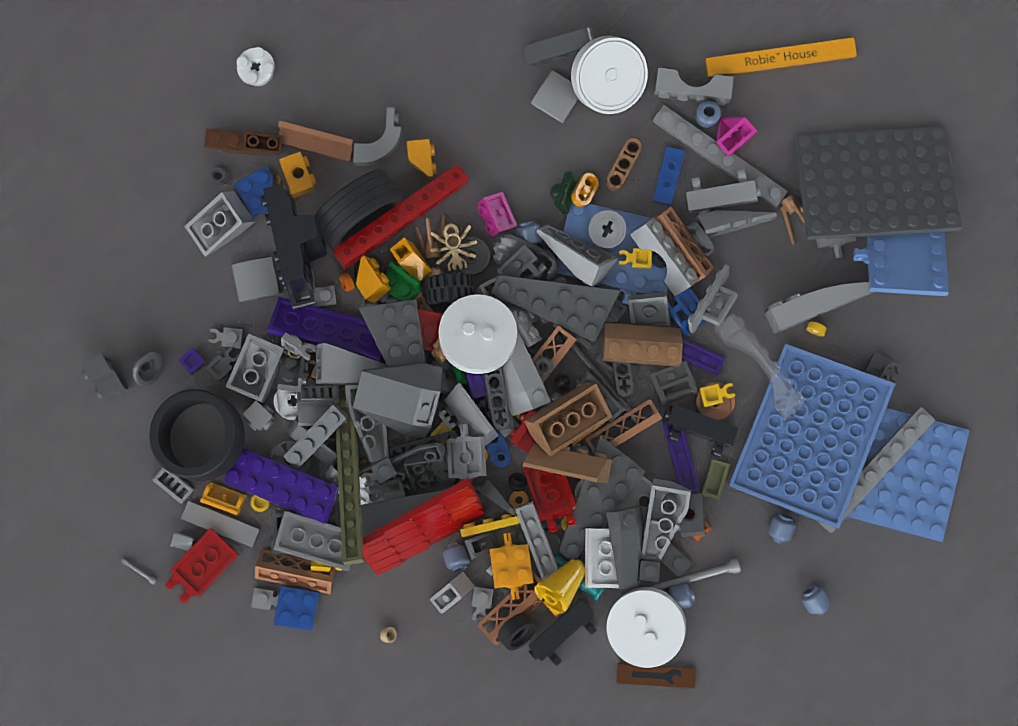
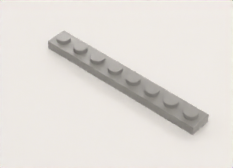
(713, 153)
(887, 457)

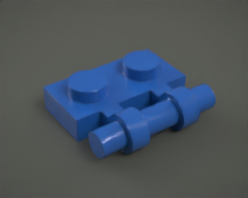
(687, 302)

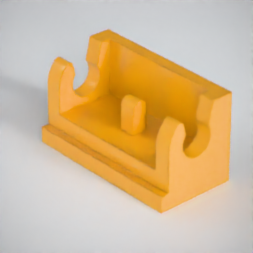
(223, 498)

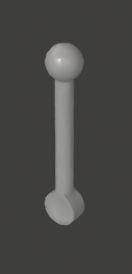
(152, 580)

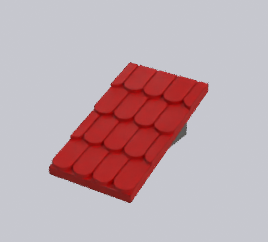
(412, 523)

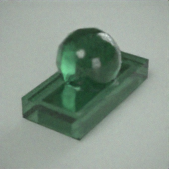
(562, 192)

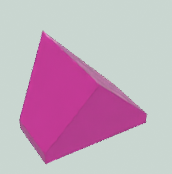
(734, 133)

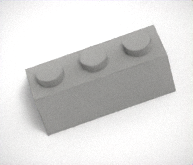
(468, 413)

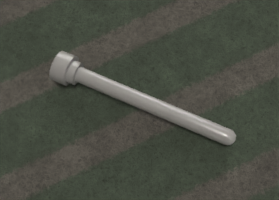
(731, 566)

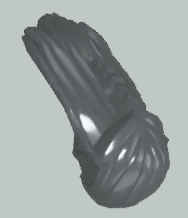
(511, 244)

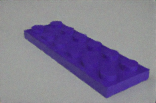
(321, 325)
(283, 485)

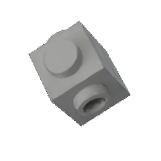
(259, 416)

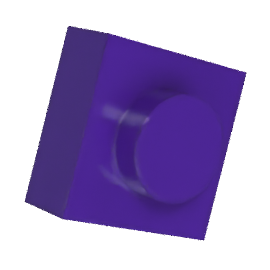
(192, 361)

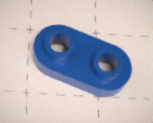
(497, 449)

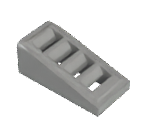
(162, 483)

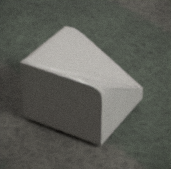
(182, 541)

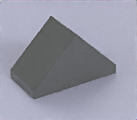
(482, 544)

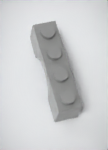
(670, 85)
(653, 237)

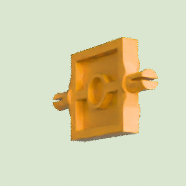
(511, 566)

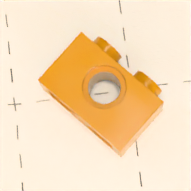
(301, 185)

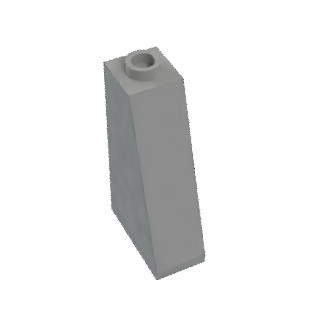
(340, 366)

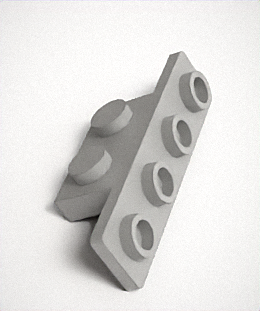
(715, 303)

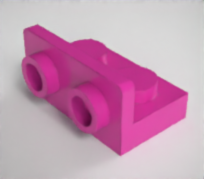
(496, 214)

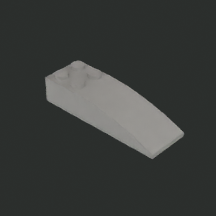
(810, 305)

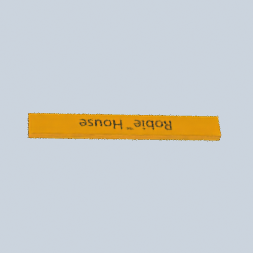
(781, 57)

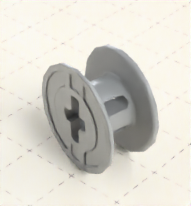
(618, 229)

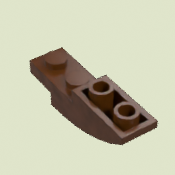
(243, 143)

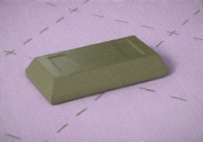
(715, 479)

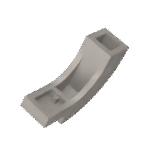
(382, 149)

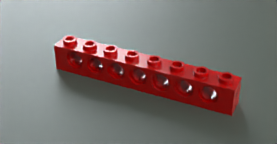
(401, 216)

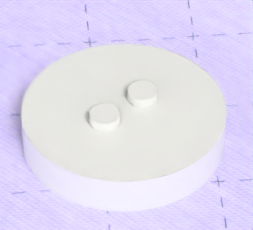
(609, 74)
(477, 334)
(646, 627)

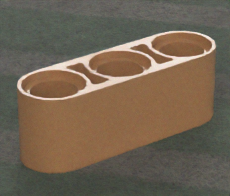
(630, 158)

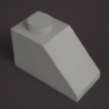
(452, 593)

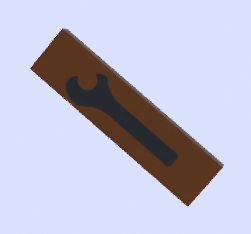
(656, 676)

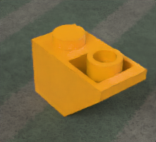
(420, 157)
(411, 259)
(371, 281)

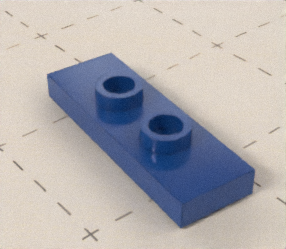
(668, 176)

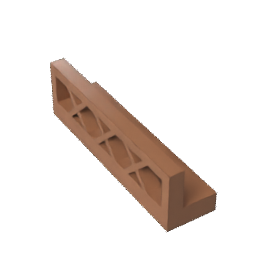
(316, 141)
(684, 243)
(561, 352)
(631, 431)
(293, 574)
(525, 607)

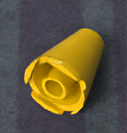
(561, 585)

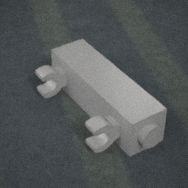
(722, 196)

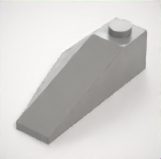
(723, 222)
(665, 513)

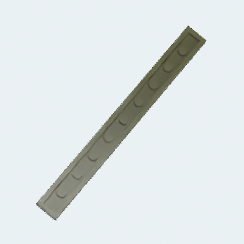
(349, 488)

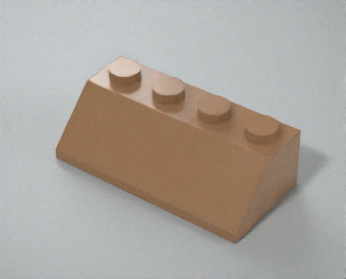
(642, 344)
(568, 418)
(571, 463)

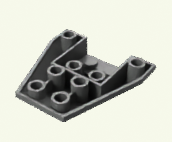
(401, 396)
(423, 469)

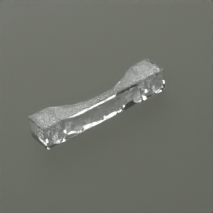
(735, 335)

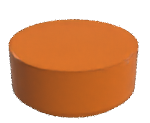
(346, 282)

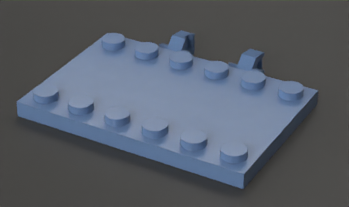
(906, 263)
(625, 278)

